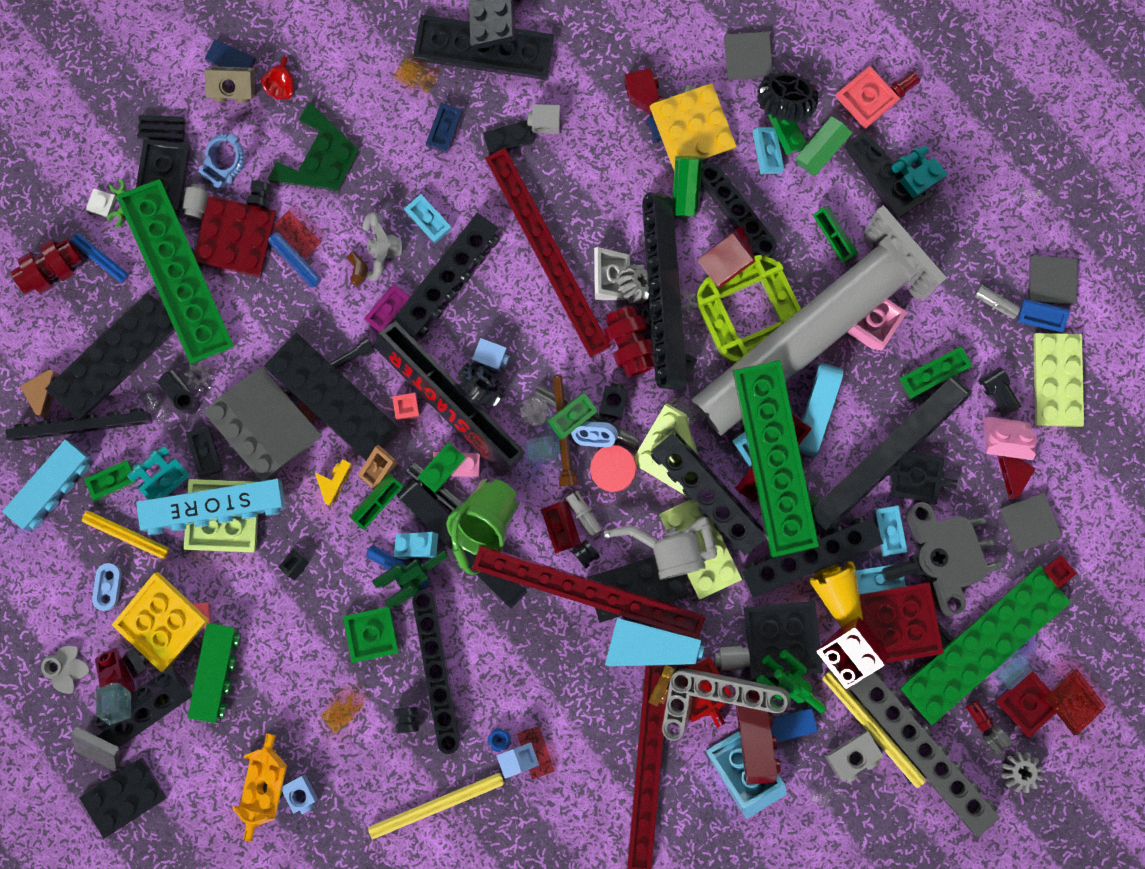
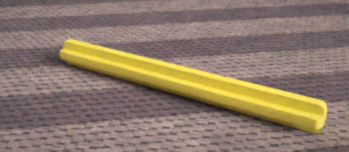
(874, 730)
(436, 805)

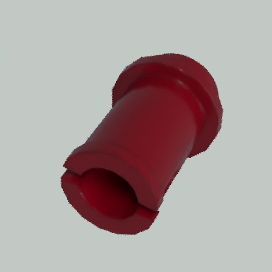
(905, 84)
(980, 717)

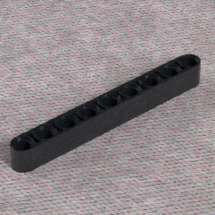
(664, 292)
(890, 453)

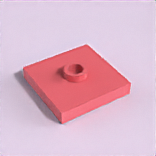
(867, 97)

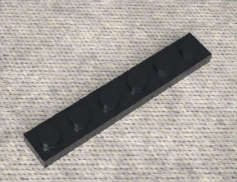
(71, 426)

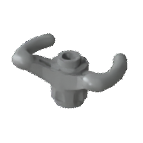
(380, 246)

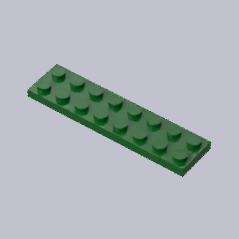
(175, 271)
(775, 458)
(984, 645)

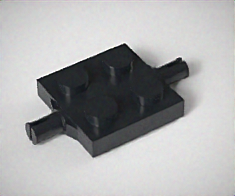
(920, 478)

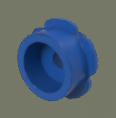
(495, 745)

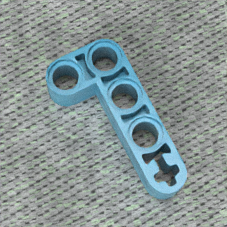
(820, 406)

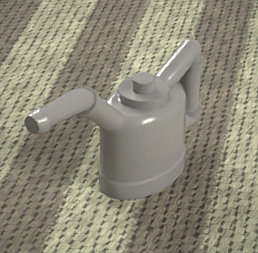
(678, 550)

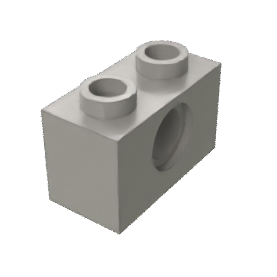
(869, 757)

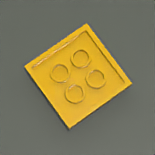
(693, 124)
(160, 622)

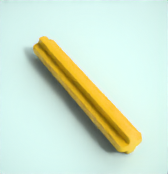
(125, 534)

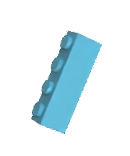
(47, 486)

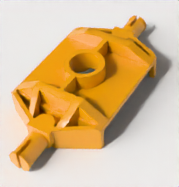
(256, 805)

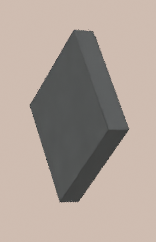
(748, 55)
(1052, 280)
(1030, 522)
(96, 749)

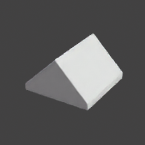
(606, 270)

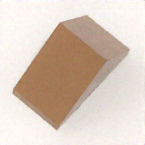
(37, 395)
(377, 467)

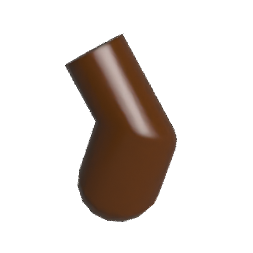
(360, 269)

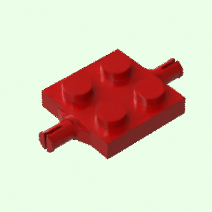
(700, 706)

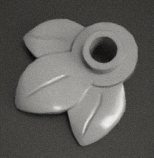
(68, 669)

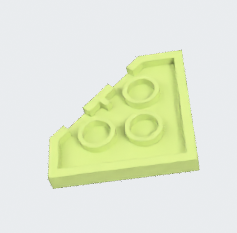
(667, 419)

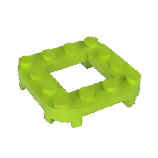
(716, 319)

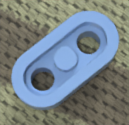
(598, 434)
(106, 587)

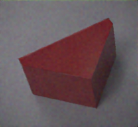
(1015, 474)

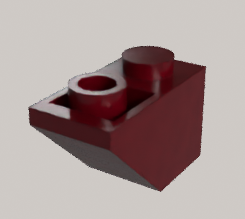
(642, 89)
(113, 670)

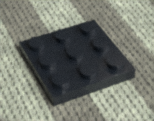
(782, 628)

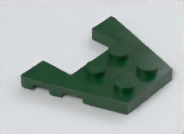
(327, 159)

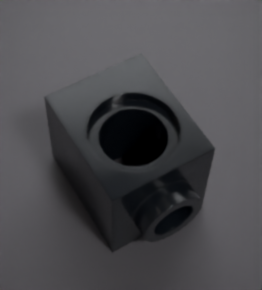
(613, 411)

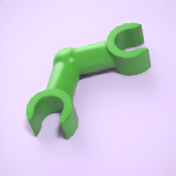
(119, 212)

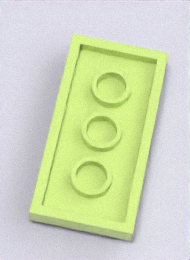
(1058, 380)
(719, 571)

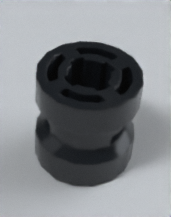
(260, 193)
(406, 720)

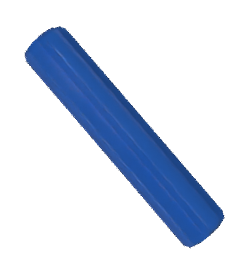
(99, 258)
(294, 260)
(387, 560)

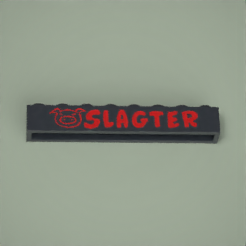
(448, 398)

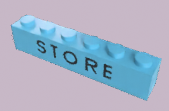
(211, 505)

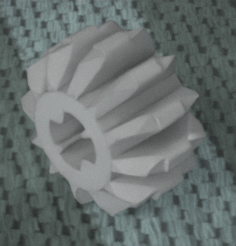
(634, 284)
(1031, 772)

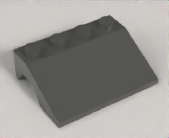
(262, 424)

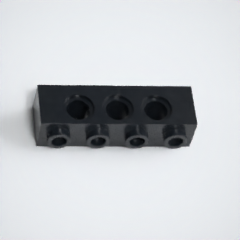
(148, 706)

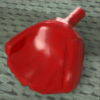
(279, 81)

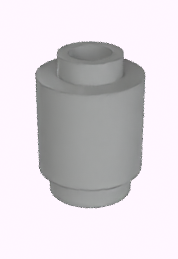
(195, 201)
(732, 658)

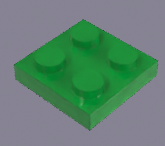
(370, 634)

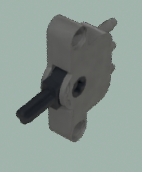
(958, 553)

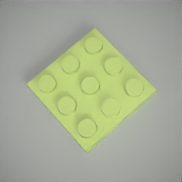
(226, 537)

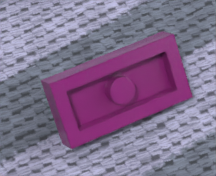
(386, 308)

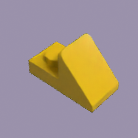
(331, 488)

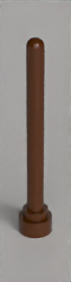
(567, 476)

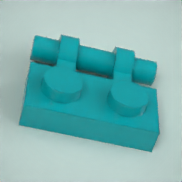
(923, 177)
(163, 480)

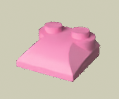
(879, 325)
(1009, 438)

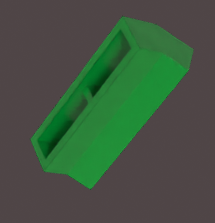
(823, 146)
(687, 185)
(840, 232)
(372, 498)

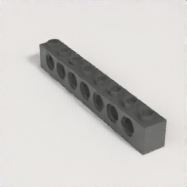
(975, 821)

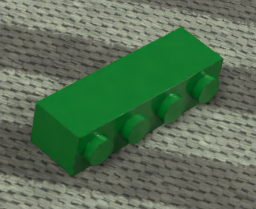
(213, 673)

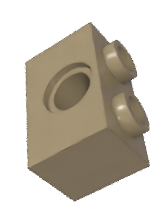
(242, 77)

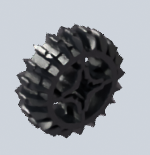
(787, 96)

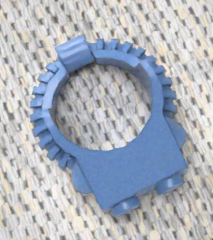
(211, 164)

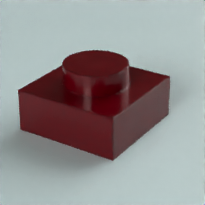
(1059, 571)

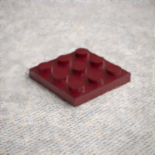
(234, 236)
(903, 621)

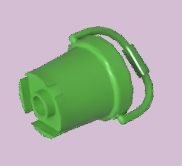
(482, 520)

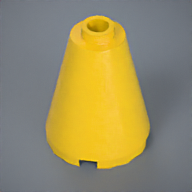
(839, 591)

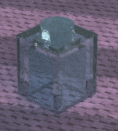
(542, 450)
(1012, 670)
(113, 703)

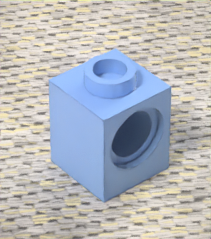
(491, 355)
(517, 760)
(289, 791)

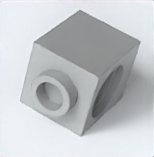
(544, 118)

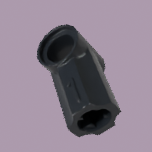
(997, 387)
(178, 392)

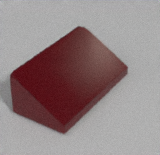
(561, 526)

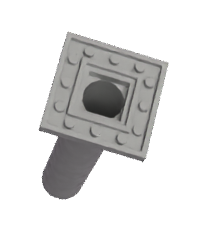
(831, 313)

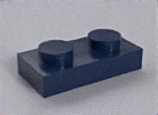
(444, 128)

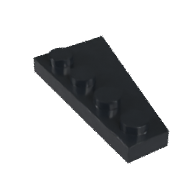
(878, 171)

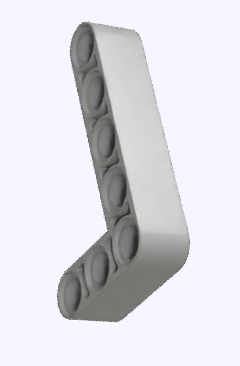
(717, 693)

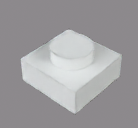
(101, 203)

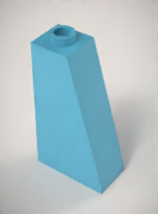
(644, 645)

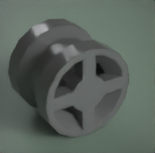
(997, 741)

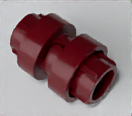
(40, 270)
(626, 331)

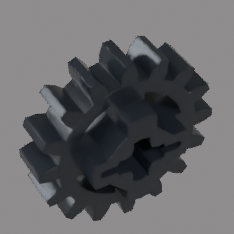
(481, 384)

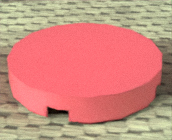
(613, 468)

